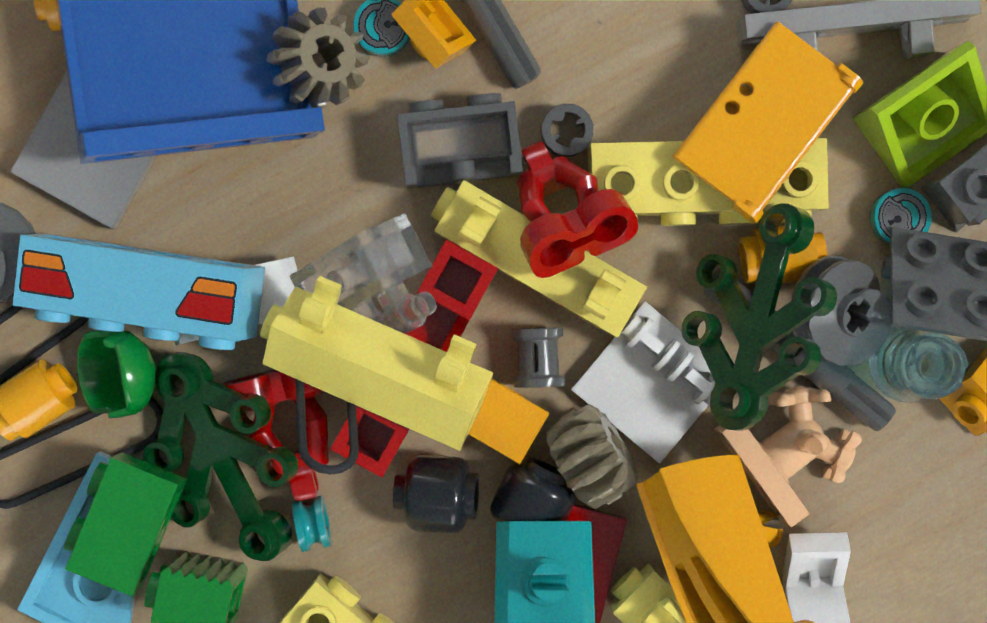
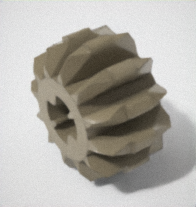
(303, 39)
(592, 456)

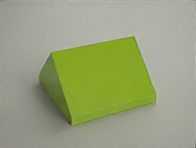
(929, 115)

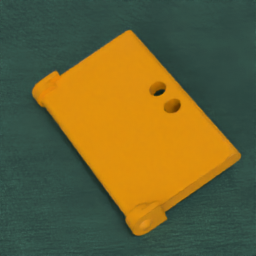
(757, 139)

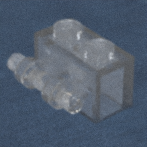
(376, 267)

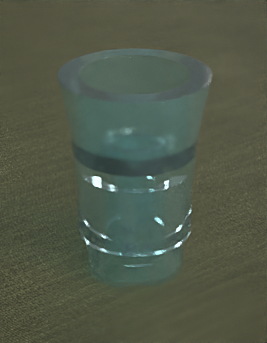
(898, 365)

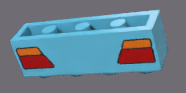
(138, 288)

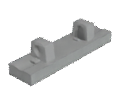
(910, 17)

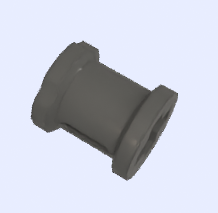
(538, 357)

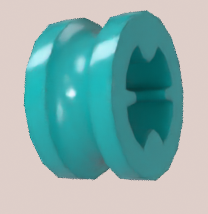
(312, 523)

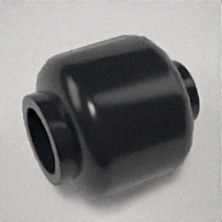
(437, 494)
(532, 494)

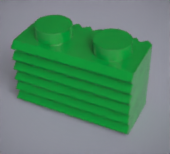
(196, 591)

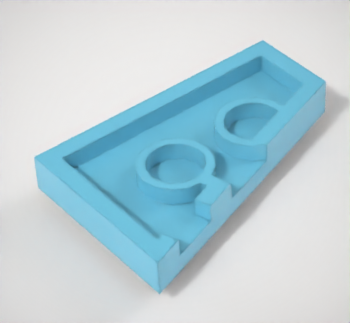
(64, 596)

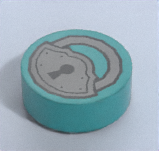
(381, 31)
(900, 209)

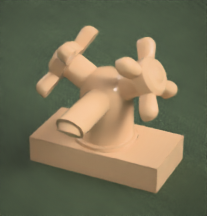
(789, 450)

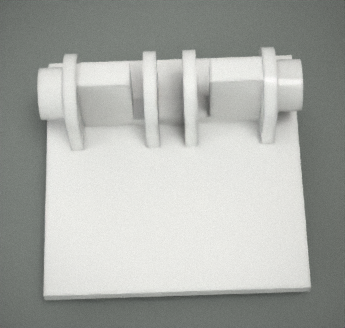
(649, 382)

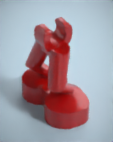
(558, 240)
(279, 387)

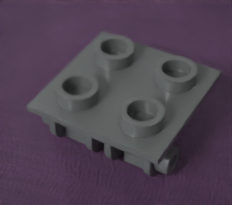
(937, 283)

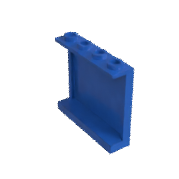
(177, 77)

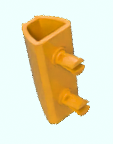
(715, 542)

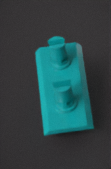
(544, 572)

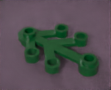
(758, 325)
(217, 451)

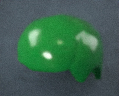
(115, 372)

